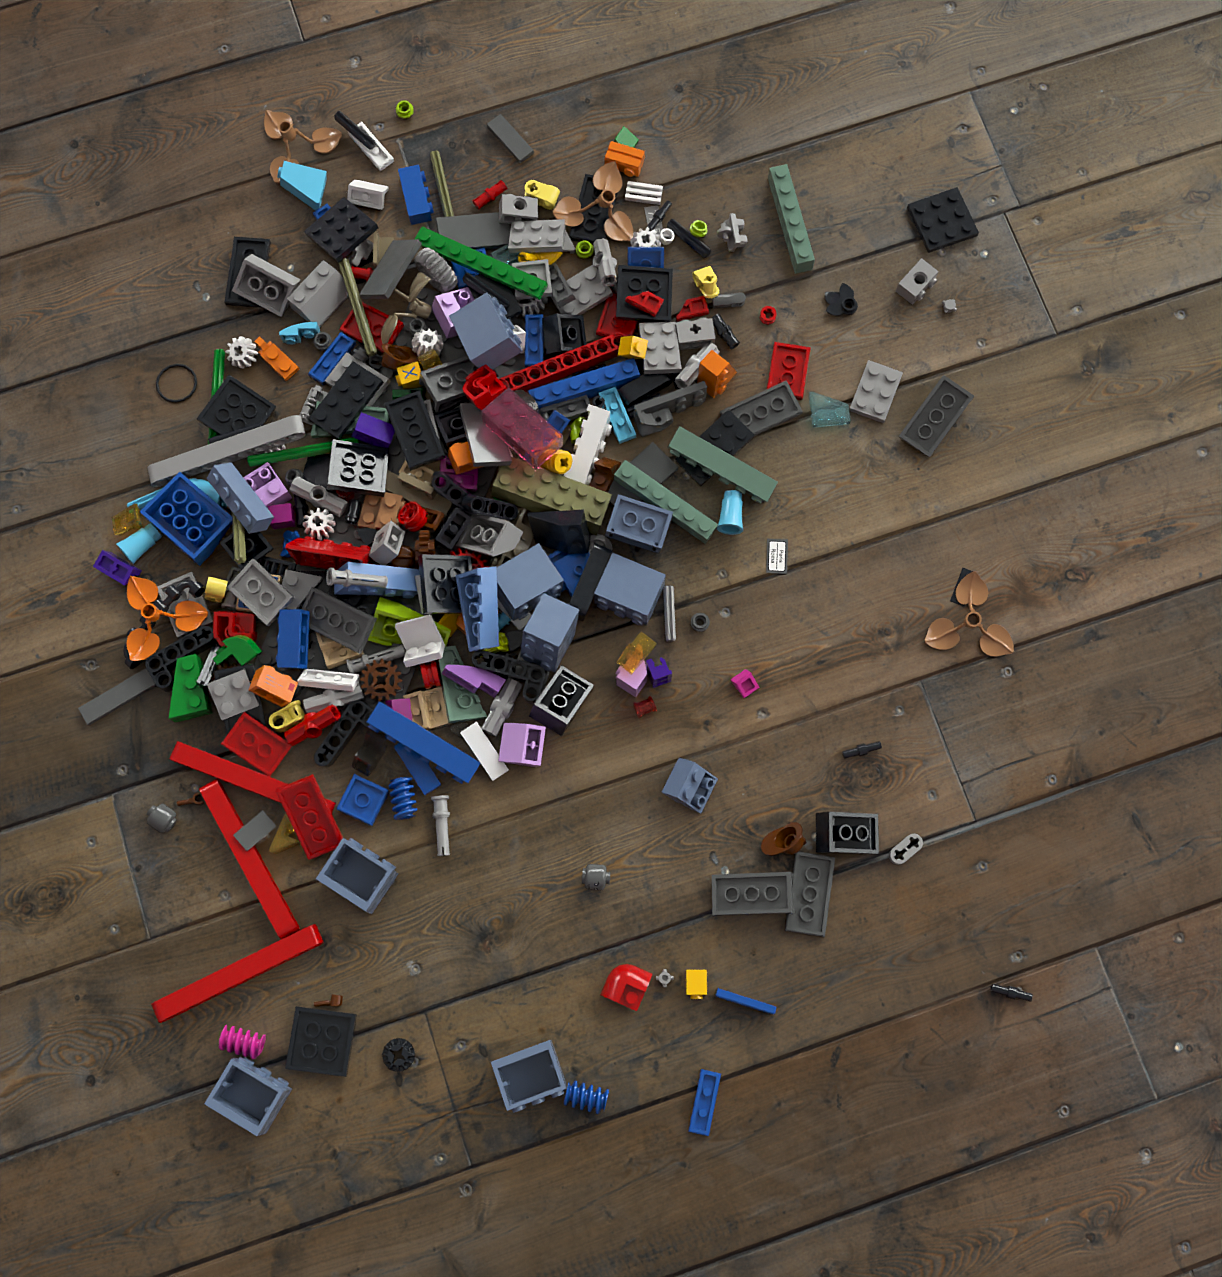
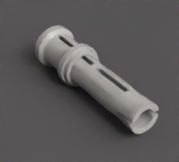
(347, 579)
(360, 663)
(441, 814)

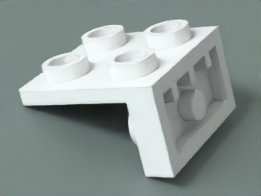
(420, 640)

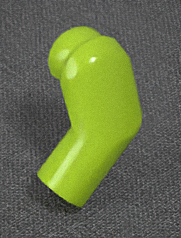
(576, 428)

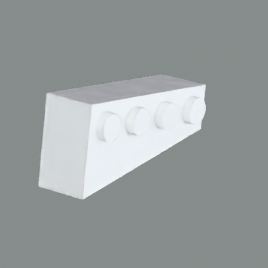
(590, 444)

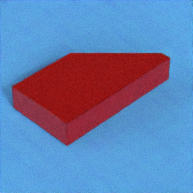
(646, 302)
(693, 308)

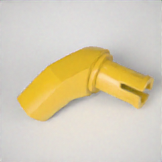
(551, 256)

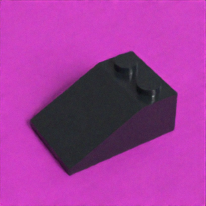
(561, 530)
(561, 700)
(847, 833)

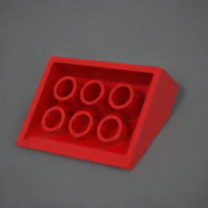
(326, 553)

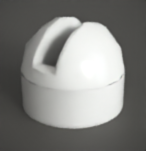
(666, 236)

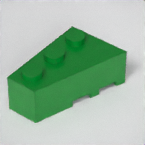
(187, 697)

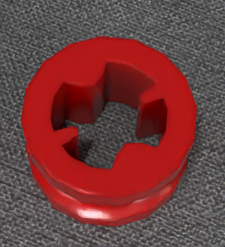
(768, 321)

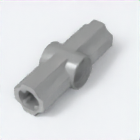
(604, 262)
(690, 372)
(308, 490)
(336, 697)
(502, 707)

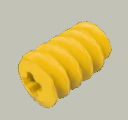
(559, 462)

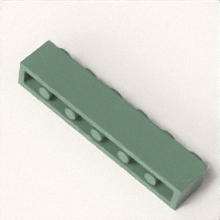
(791, 219)
(722, 465)
(659, 496)

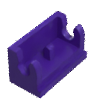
(373, 431)
(115, 567)
(660, 674)

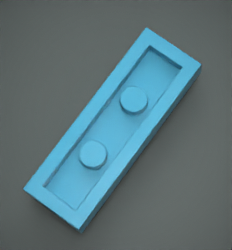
(618, 416)

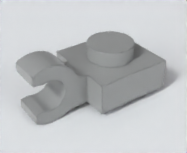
(361, 252)

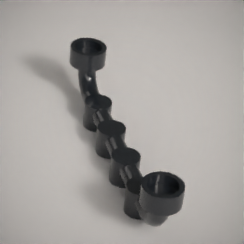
(174, 593)

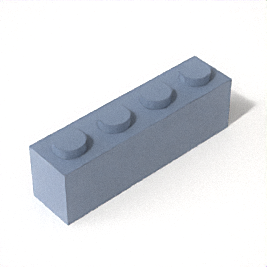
(240, 497)

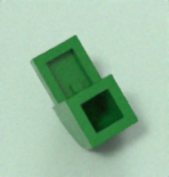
(241, 647)

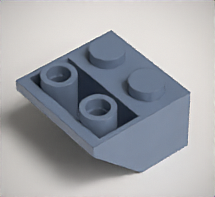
(689, 785)

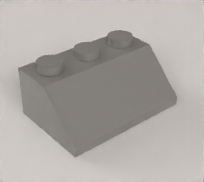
(265, 284)
(319, 294)
(489, 535)

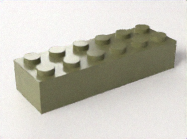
(548, 491)

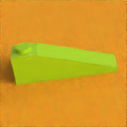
(390, 613)

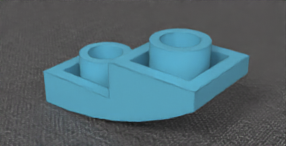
(295, 332)

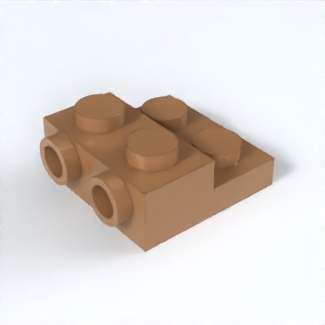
(380, 510)

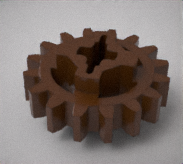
(424, 544)
(374, 672)

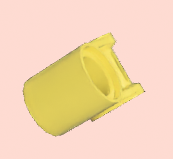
(546, 194)
(706, 282)
(215, 589)
(289, 716)

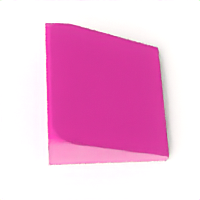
(745, 683)

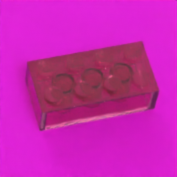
(522, 428)

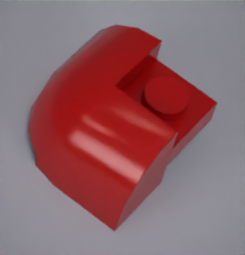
(483, 387)
(233, 623)
(626, 985)

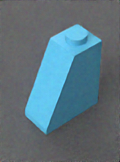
(303, 182)

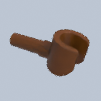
(191, 800)
(336, 1000)

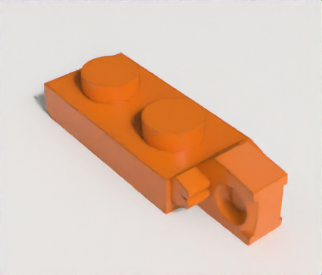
(276, 359)

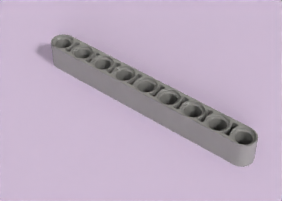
(227, 450)

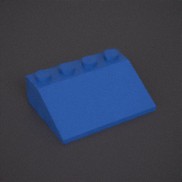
(188, 518)

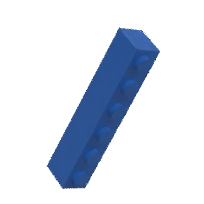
(586, 384)
(423, 742)

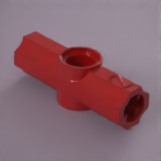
(312, 725)

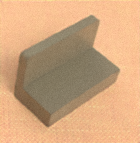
(380, 247)

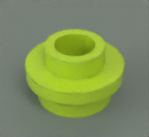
(404, 105)
(698, 228)
(584, 245)

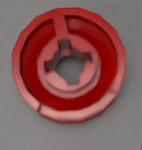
(412, 516)
(430, 674)

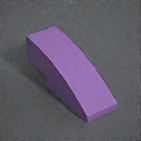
(474, 678)

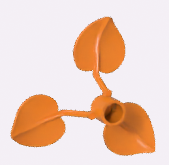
(140, 595)

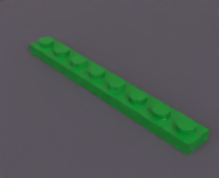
(482, 263)

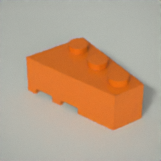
(715, 373)

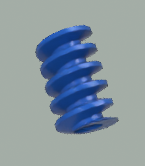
(402, 798)
(586, 1097)

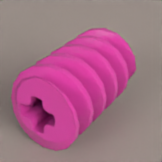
(241, 1043)

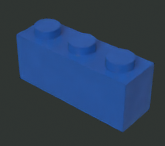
(416, 194)
(293, 639)

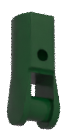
(397, 393)

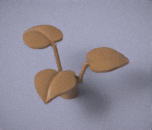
(281, 125)
(609, 180)
(943, 635)

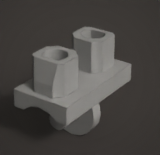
(730, 232)

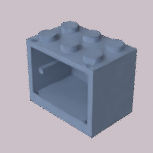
(486, 332)
(638, 523)
(525, 580)
(629, 589)
(549, 633)
(357, 875)
(529, 1076)
(248, 1095)

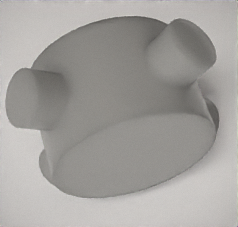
(949, 305)
(664, 978)

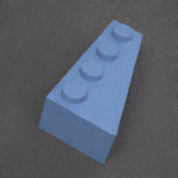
(400, 580)
(479, 607)

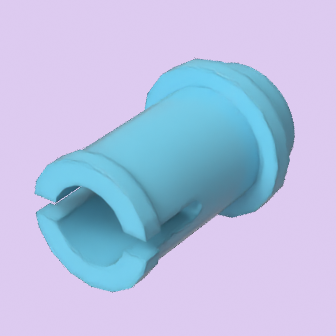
(503, 619)

